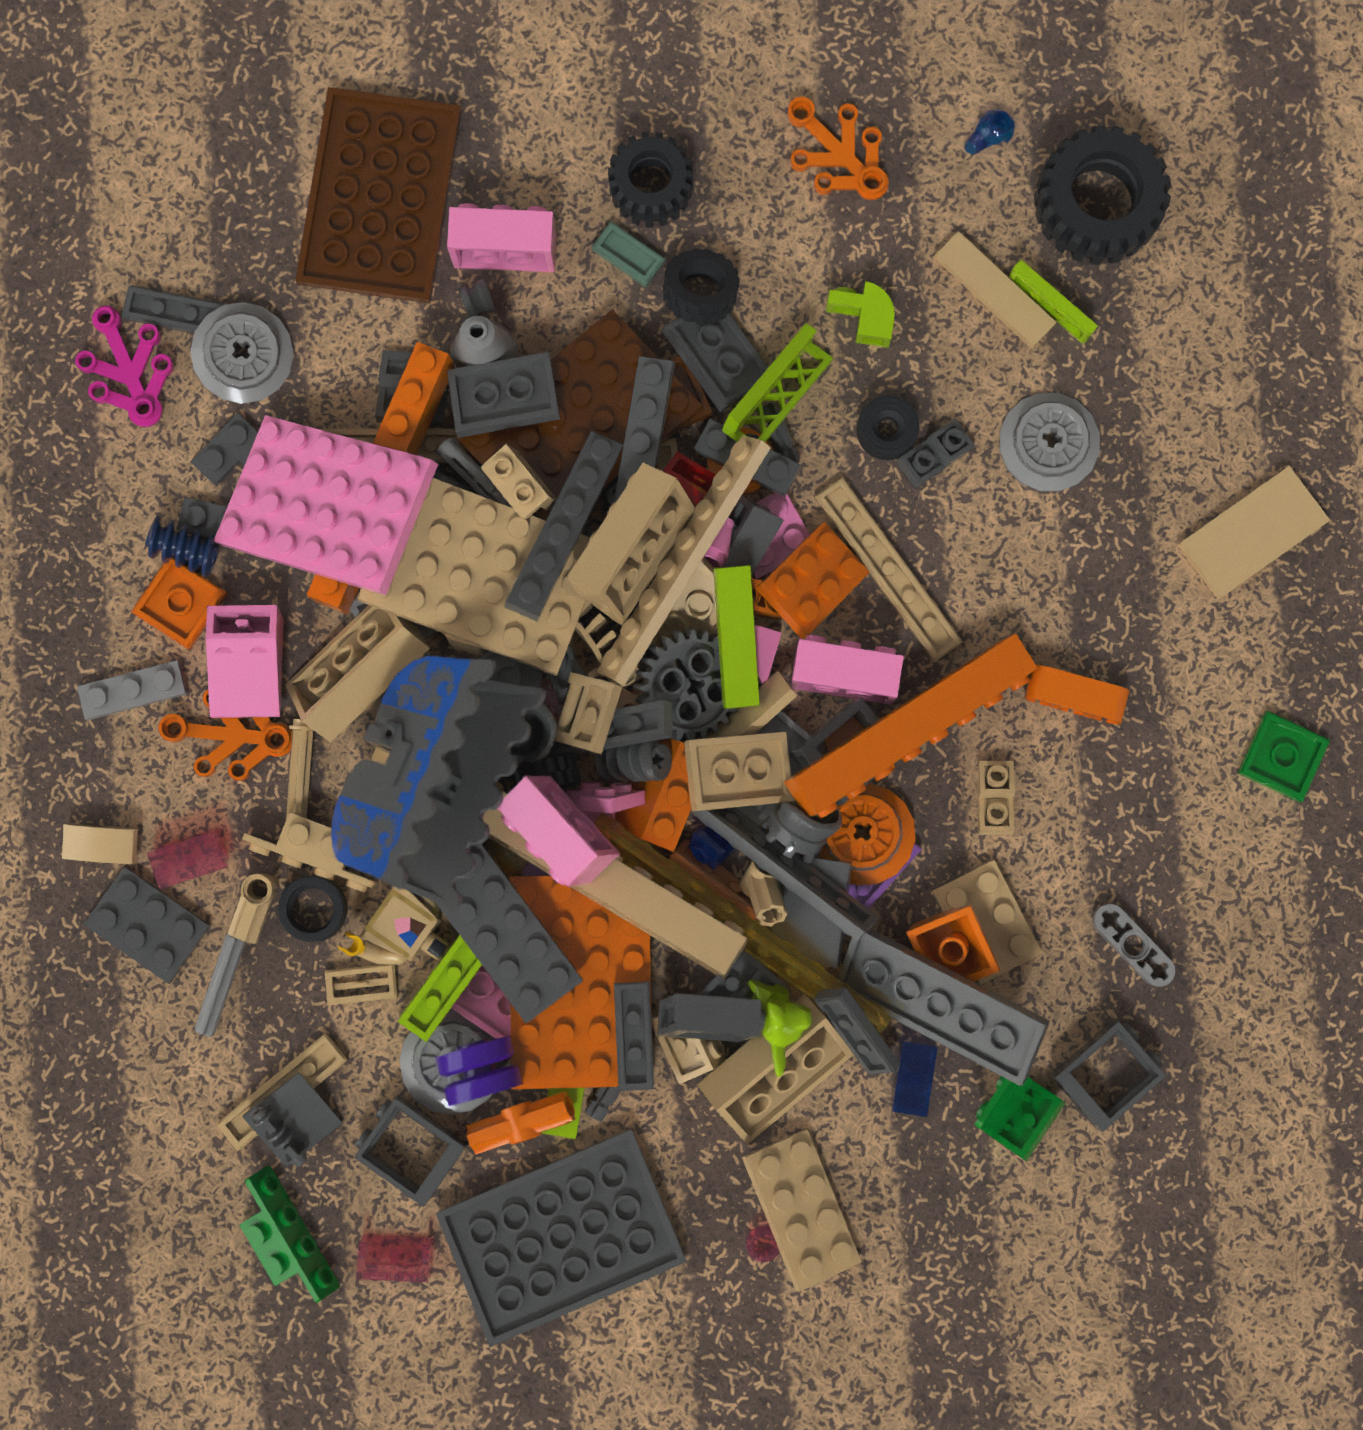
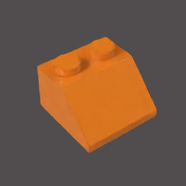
(955, 942)

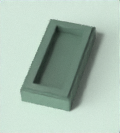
(628, 254)

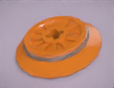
(890, 834)

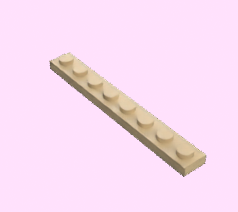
(683, 559)

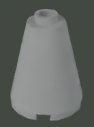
(482, 342)

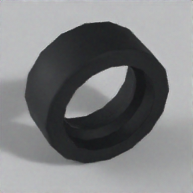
(287, 899)

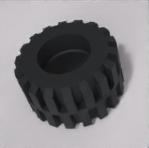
(645, 153)

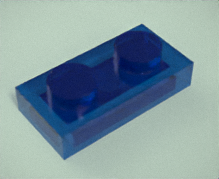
(914, 1079)

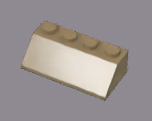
(631, 542)
(354, 670)
(752, 1094)

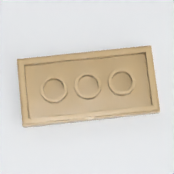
(1253, 532)

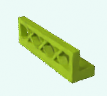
(771, 379)
(440, 990)

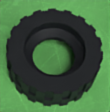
(706, 265)

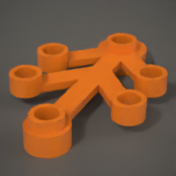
(840, 153)
(234, 737)

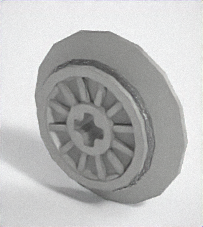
(242, 378)
(1027, 452)
(420, 1066)

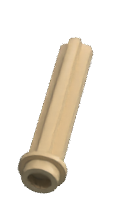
(299, 768)

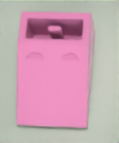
(244, 660)

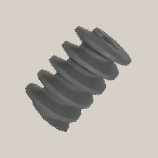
(634, 763)

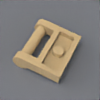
(592, 715)

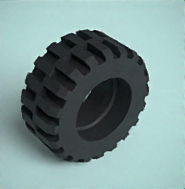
(1114, 154)

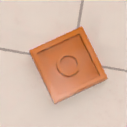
(178, 603)

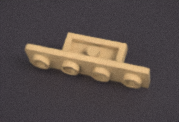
(310, 844)

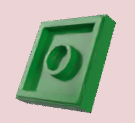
(1283, 756)

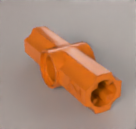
(520, 1122)

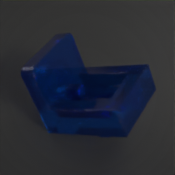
(710, 847)

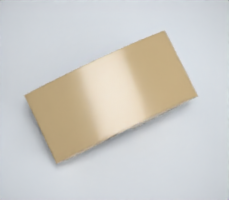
(995, 798)
(99, 843)

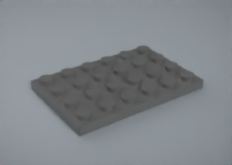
(560, 1237)

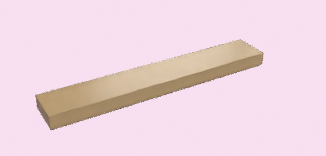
(888, 569)

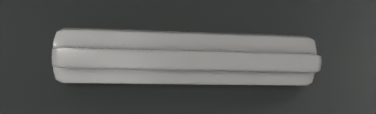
(219, 986)

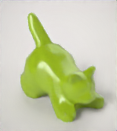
(783, 1019)

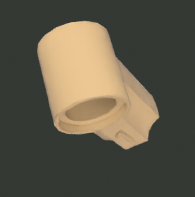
(764, 894)
(251, 910)

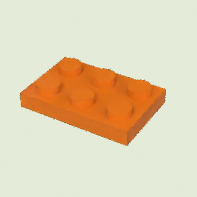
(812, 580)

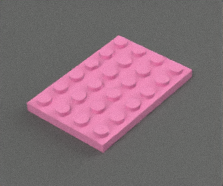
(326, 504)

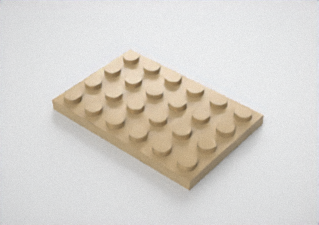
(462, 571)

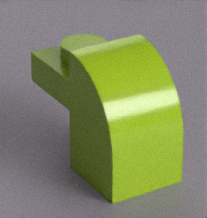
(873, 309)

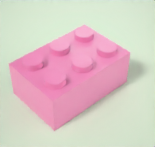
(502, 238)
(846, 670)
(557, 830)

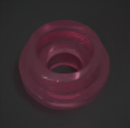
(751, 1244)

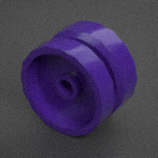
(479, 1070)

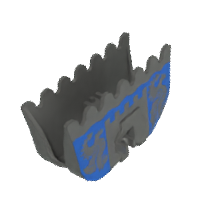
(446, 752)

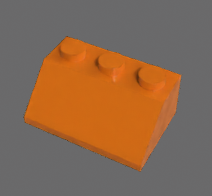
(666, 804)

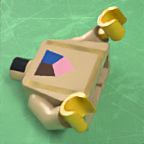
(399, 931)

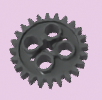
(707, 672)

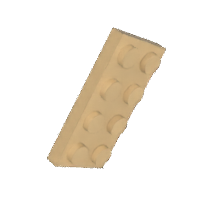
(801, 1210)

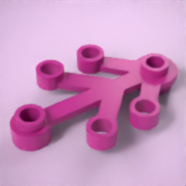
(129, 370)

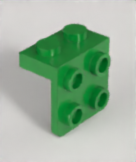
(1018, 1115)

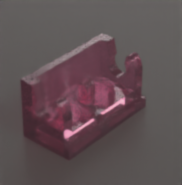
(188, 858)
(394, 1258)

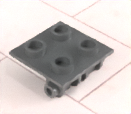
(292, 1120)

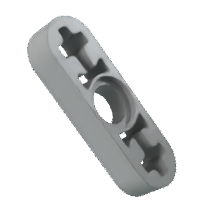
(1145, 970)

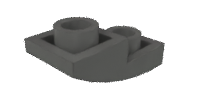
(935, 453)

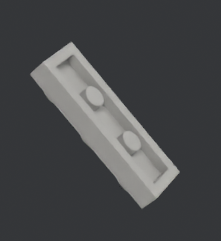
(132, 690)

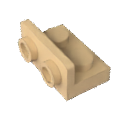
(518, 482)
(690, 1056)

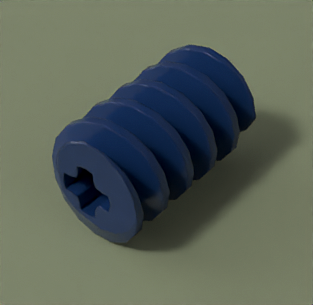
(182, 546)

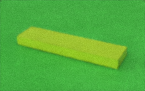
(736, 636)

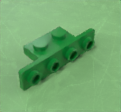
(283, 1238)

